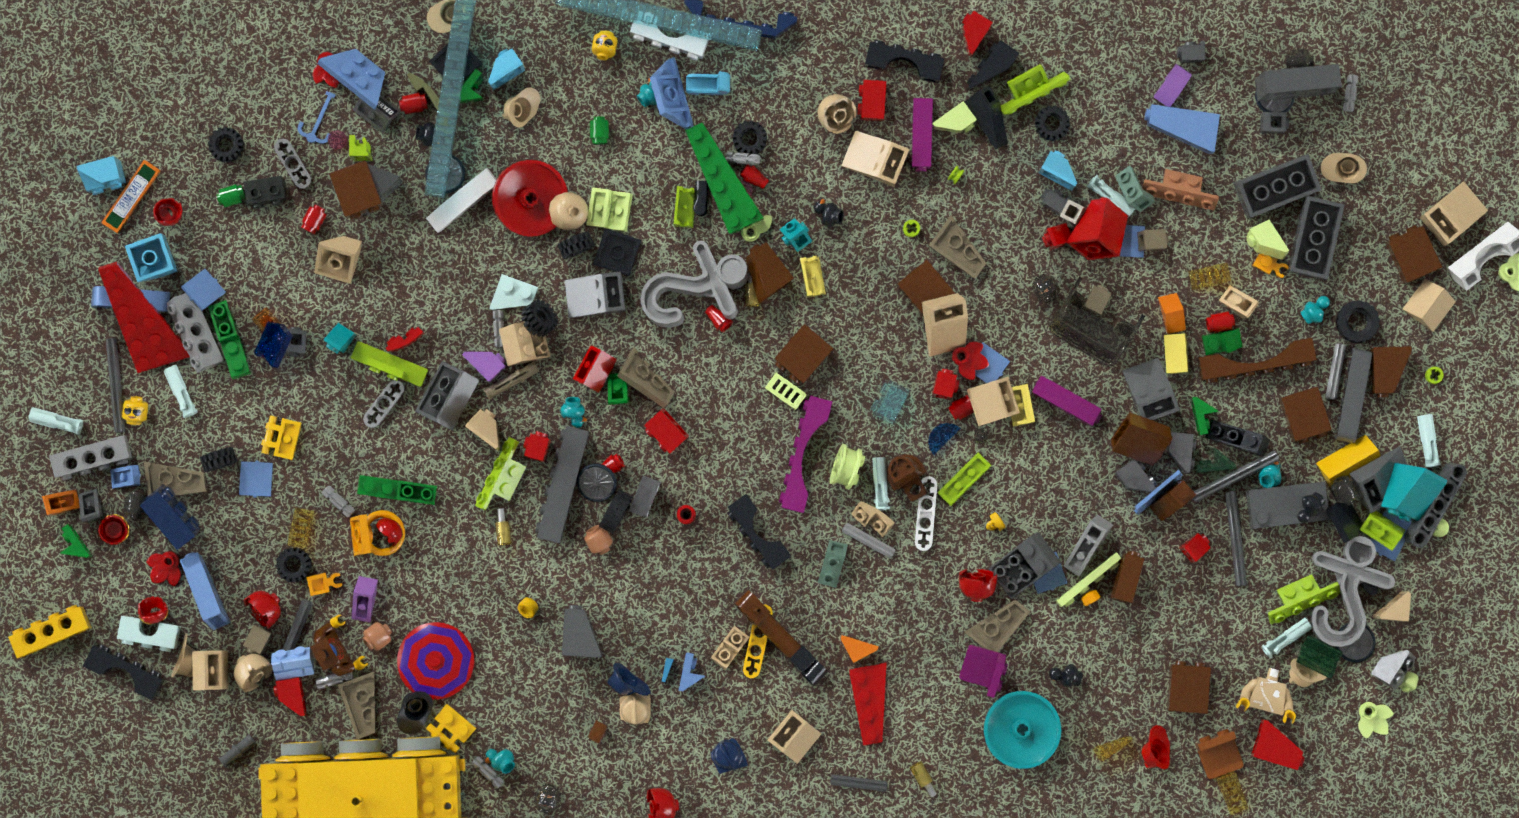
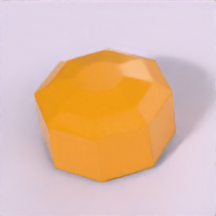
(1090, 597)

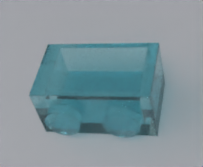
(890, 402)

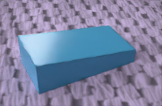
(668, 663)

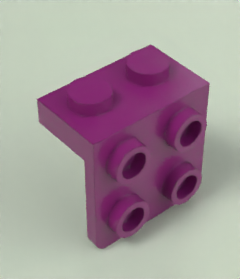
(984, 668)

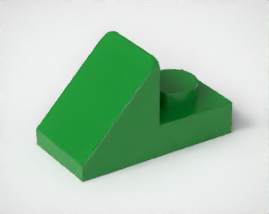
(472, 82)
(1222, 341)
(617, 390)
(1200, 409)
(78, 547)

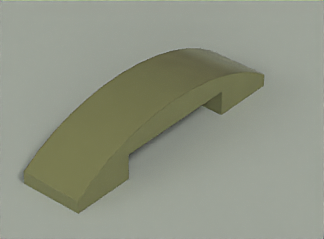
(420, 85)

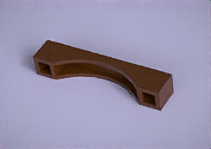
(1217, 366)

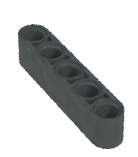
(1354, 395)
(1443, 501)

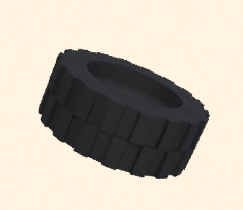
(1360, 307)
(616, 511)

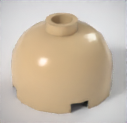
(836, 113)
(568, 211)
(250, 670)

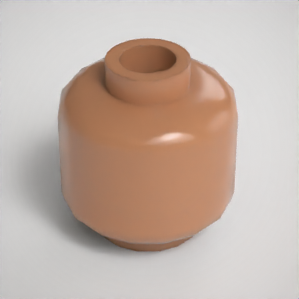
(598, 540)
(377, 636)

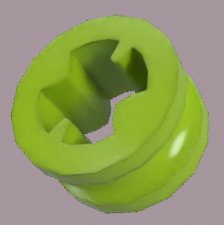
(956, 174)
(910, 222)
(1439, 377)

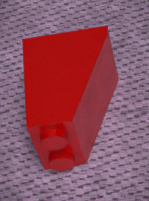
(1099, 230)

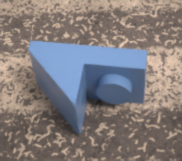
(125, 476)
(688, 678)

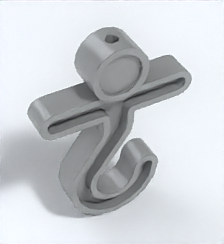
(713, 283)
(1349, 574)

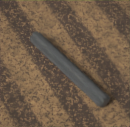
(115, 384)
(1235, 476)
(1236, 540)

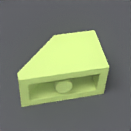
(956, 120)
(1267, 241)

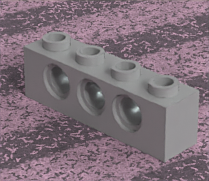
(204, 339)
(61, 460)

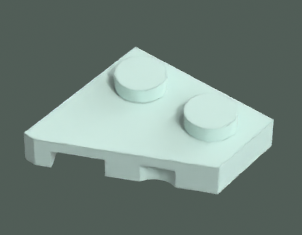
(512, 294)

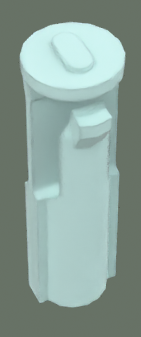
(1105, 191)
(179, 390)
(55, 421)
(1428, 439)
(880, 482)
(1286, 638)

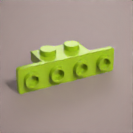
(1031, 86)
(388, 363)
(503, 477)
(1300, 596)

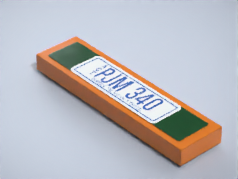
(131, 196)

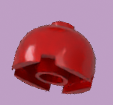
(977, 584)
(264, 607)
(662, 803)

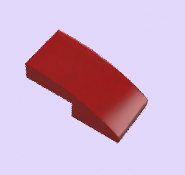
(398, 342)

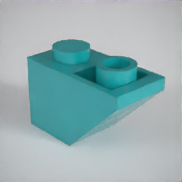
(339, 338)

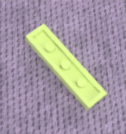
(1082, 586)

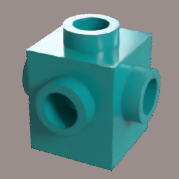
(795, 235)

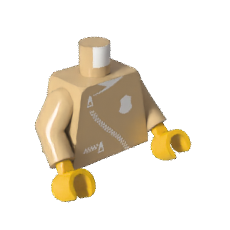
(1268, 696)

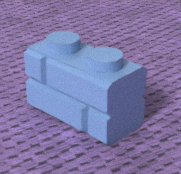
(292, 663)

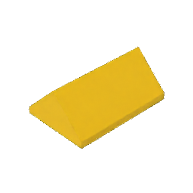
(1348, 459)

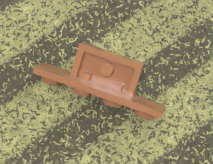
(1182, 189)

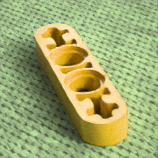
(754, 640)

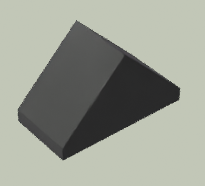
(90, 506)

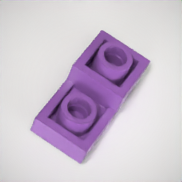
(1173, 85)

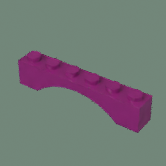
(816, 415)

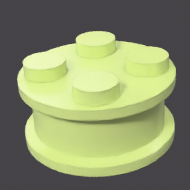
(846, 467)

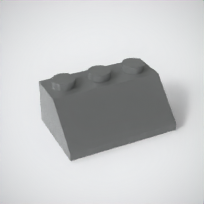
(447, 395)

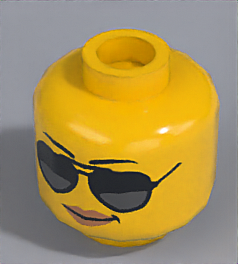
(604, 45)
(135, 410)

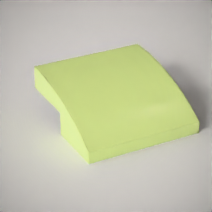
(601, 209)

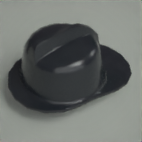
(414, 712)

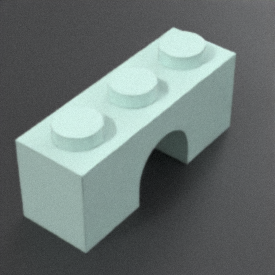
(131, 631)

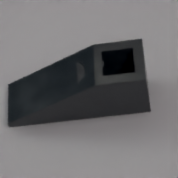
(998, 62)
(987, 111)
(1238, 438)

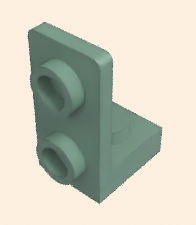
(1132, 190)
(832, 563)

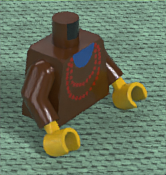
(331, 652)

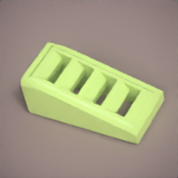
(798, 401)

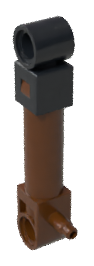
(796, 654)

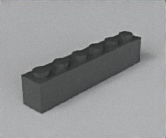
(563, 484)

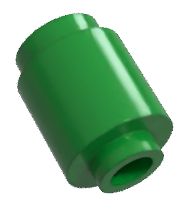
(599, 130)
(231, 195)

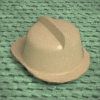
(440, 16)
(522, 107)
(1344, 168)
(184, 662)
(1302, 675)
(635, 708)

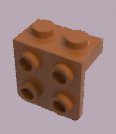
(1219, 753)

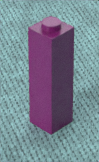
(921, 134)
(1067, 401)

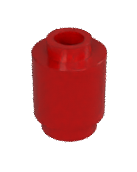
(413, 103)
(313, 219)
(1220, 322)
(961, 408)
(681, 510)

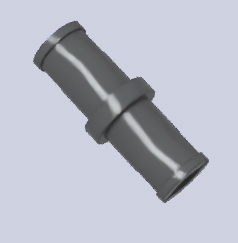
(237, 751)

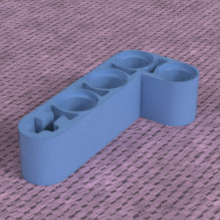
(157, 298)

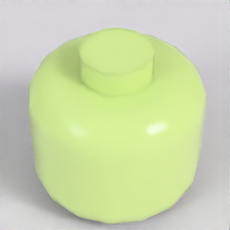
(1442, 529)
(1410, 682)

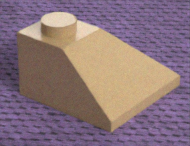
(338, 258)
(485, 427)

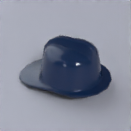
(627, 683)
(728, 756)

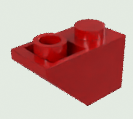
(1056, 236)

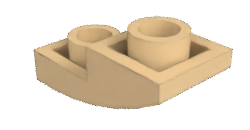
(870, 515)
(729, 647)

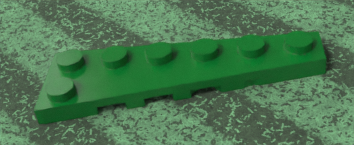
(728, 192)

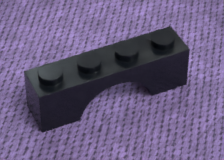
(881, 55)
(773, 552)
(146, 682)

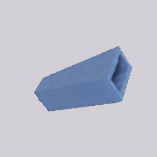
(1189, 126)
(204, 591)

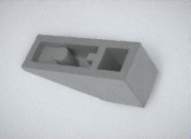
(1088, 545)

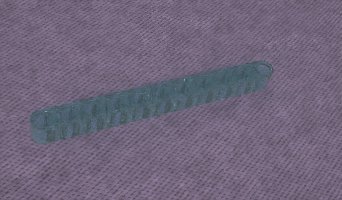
(670, 20)
(450, 98)

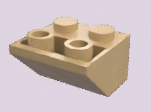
(521, 345)
(993, 401)
(210, 670)
(794, 736)

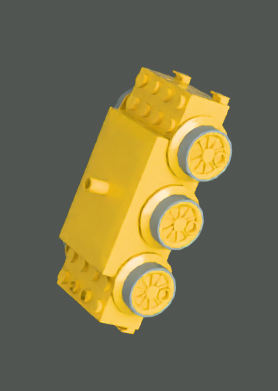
(363, 787)

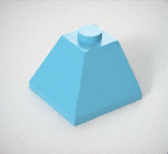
(505, 68)
(1058, 170)

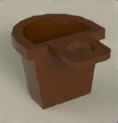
(905, 472)

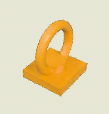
(363, 536)

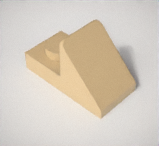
(1238, 302)

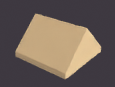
(1429, 304)
(1396, 609)

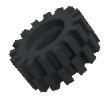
(1060, 115)
(757, 129)
(218, 136)
(576, 245)
(537, 310)
(218, 459)
(282, 564)

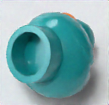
(646, 95)
(1313, 312)
(573, 409)
(1270, 475)
(501, 760)

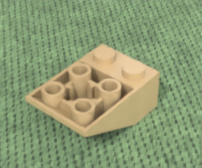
(875, 158)
(1453, 214)
(945, 323)

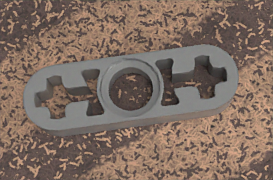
(281, 154)
(396, 395)

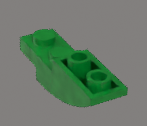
(229, 339)
(396, 490)

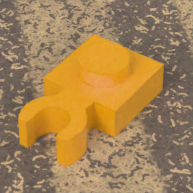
(1267, 264)
(320, 583)

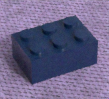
(170, 516)

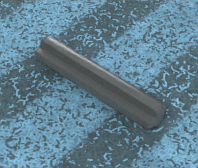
(298, 625)
(860, 783)

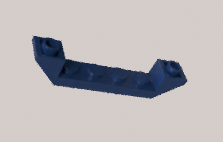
(784, 22)

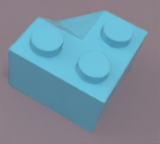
(102, 175)
(151, 258)

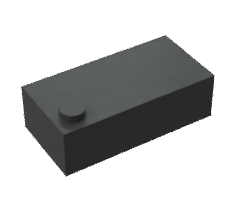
(1298, 82)
(1277, 186)
(1315, 237)
(1281, 505)

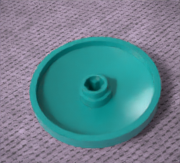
(1022, 729)

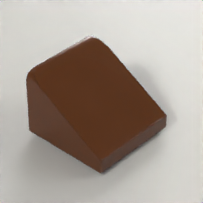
(598, 731)

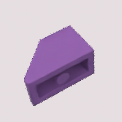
(486, 363)
(364, 599)

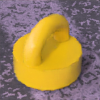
(996, 520)
(528, 607)

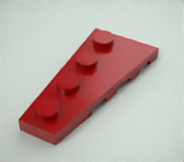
(869, 698)

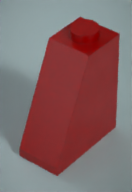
(1276, 747)

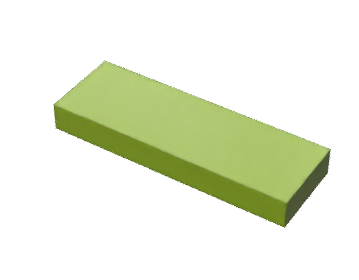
(964, 479)

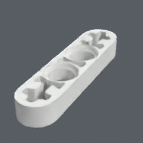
(923, 513)

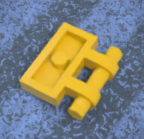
(286, 440)
(455, 724)

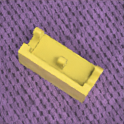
(812, 276)
(1176, 353)
(1024, 405)

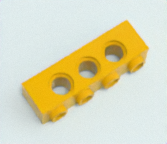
(20, 641)

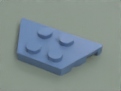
(356, 74)
(670, 94)

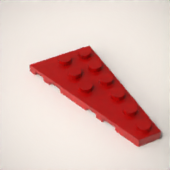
(143, 327)

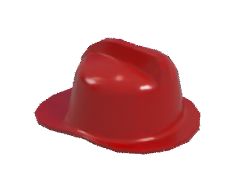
(1157, 749)

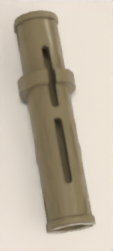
(491, 390)

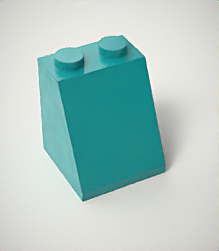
(1411, 491)

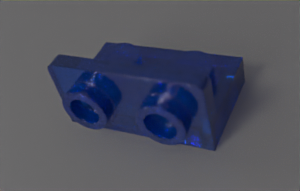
(273, 343)

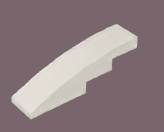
(462, 200)

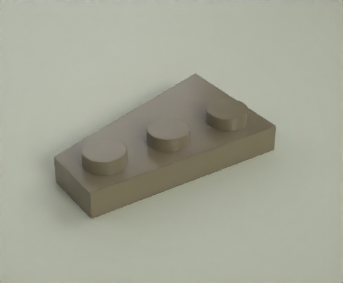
(957, 248)
(641, 377)
(178, 479)
(999, 626)
(360, 703)

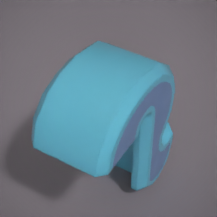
(708, 84)

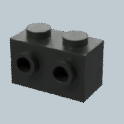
(265, 191)

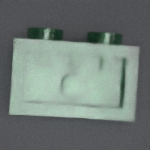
(1319, 656)

